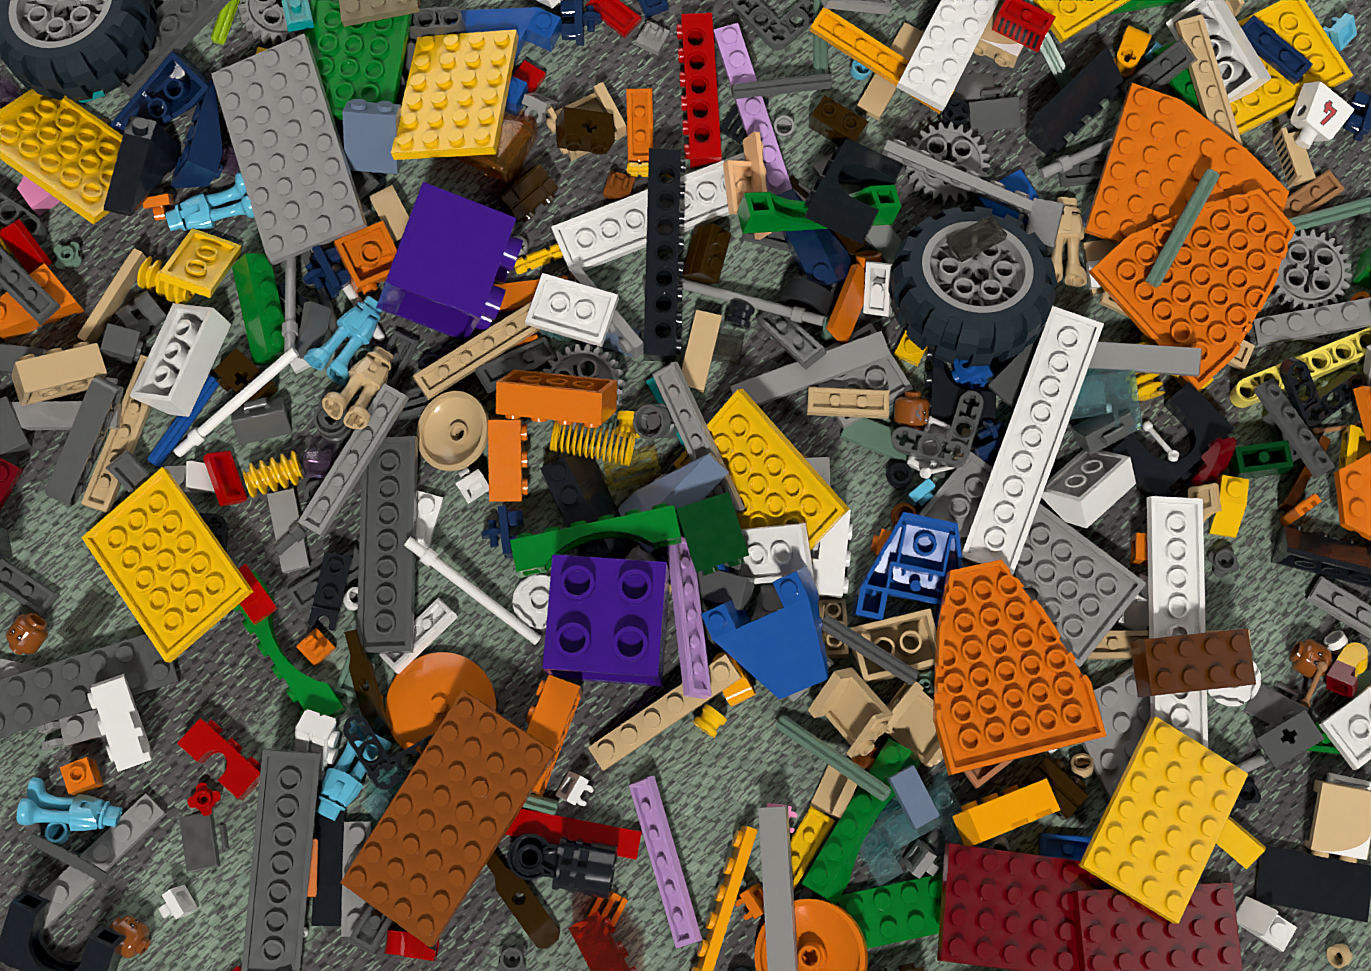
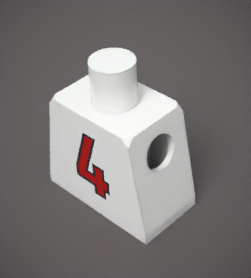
(1318, 114)

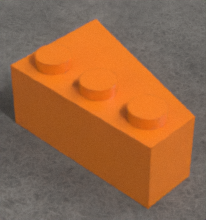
(17, 321)
(507, 459)

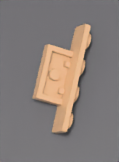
(746, 175)

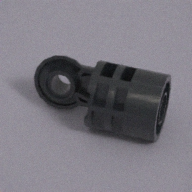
(570, 863)

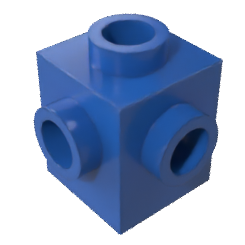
(972, 377)

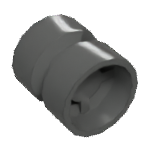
(148, 307)
(654, 422)
(330, 429)

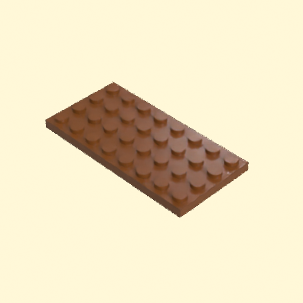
(448, 818)

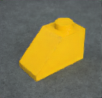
(1233, 504)

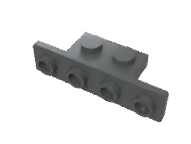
(1289, 426)

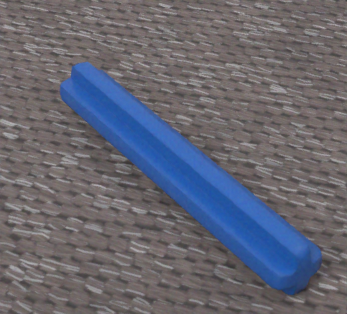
(181, 425)

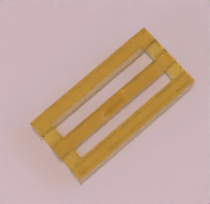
(637, 479)

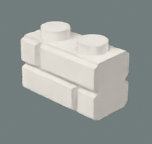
(317, 735)

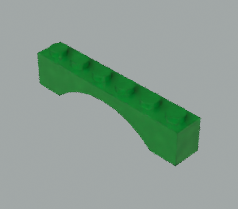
(770, 213)
(652, 527)
(309, 692)
(837, 858)

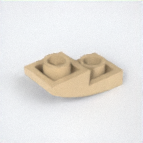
(390, 211)
(837, 609)

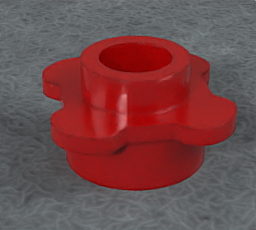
(196, 800)

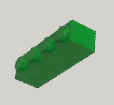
(260, 307)

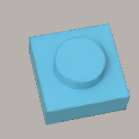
(921, 494)

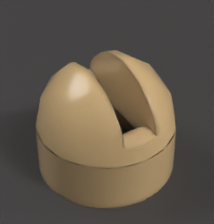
(1082, 765)
(1334, 959)

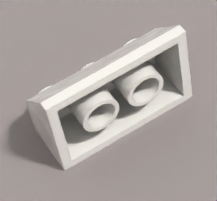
(1089, 486)

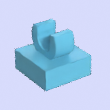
(1342, 31)

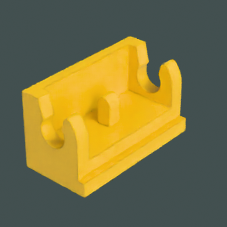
(1353, 445)

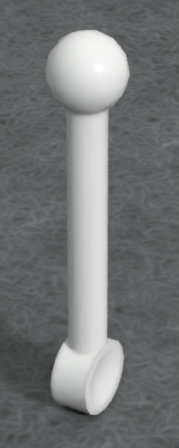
(1173, 455)
(926, 472)

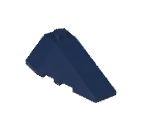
(166, 94)
(203, 147)
(817, 252)

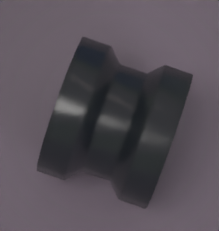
(954, 109)
(739, 315)

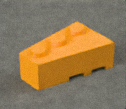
(1005, 813)

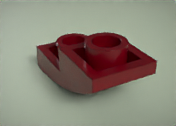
(1215, 460)

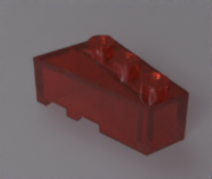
(598, 945)

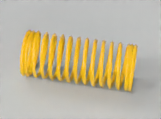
(623, 461)

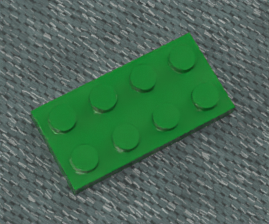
(896, 910)

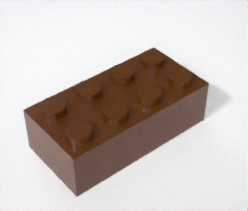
(1192, 662)

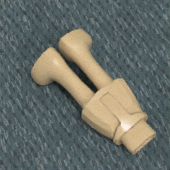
(1070, 233)
(369, 376)

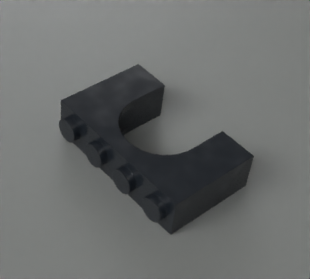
(833, 206)
(945, 395)
(1203, 425)
(25, 948)

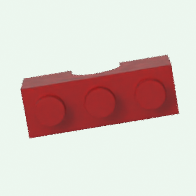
(205, 740)

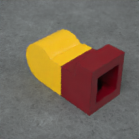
(1344, 672)

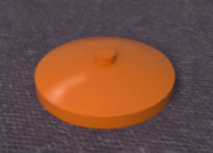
(428, 690)
(824, 937)

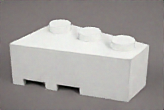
(831, 558)
(120, 722)

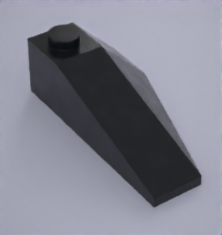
(141, 163)

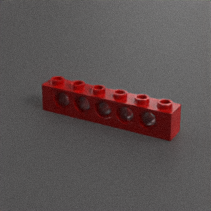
(699, 27)

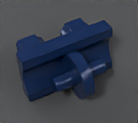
(575, 30)
(1359, 124)
(323, 261)
(986, 447)
(507, 519)

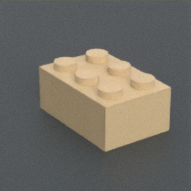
(57, 373)
(905, 637)

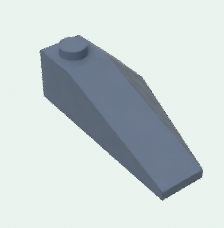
(678, 488)

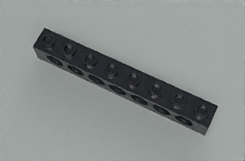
(663, 162)

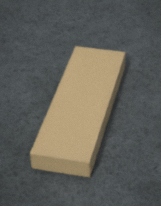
(700, 349)
(848, 402)

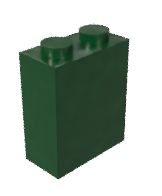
(712, 533)

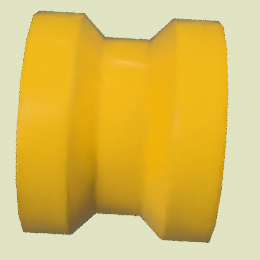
(626, 423)
(709, 720)

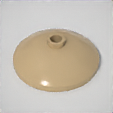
(442, 426)

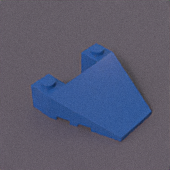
(531, 25)
(910, 566)
(780, 647)

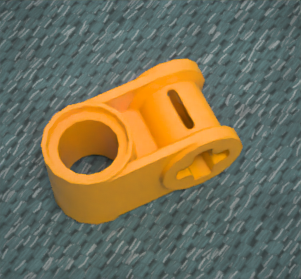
(1131, 49)
(740, 690)

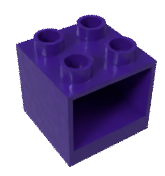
(450, 264)
(607, 620)

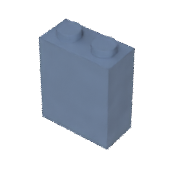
(370, 134)

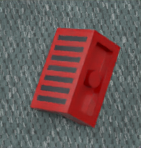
(1023, 23)

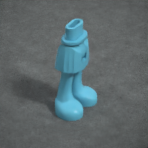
(198, 212)
(356, 325)
(340, 787)
(79, 812)

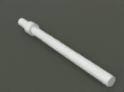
(198, 435)
(430, 558)

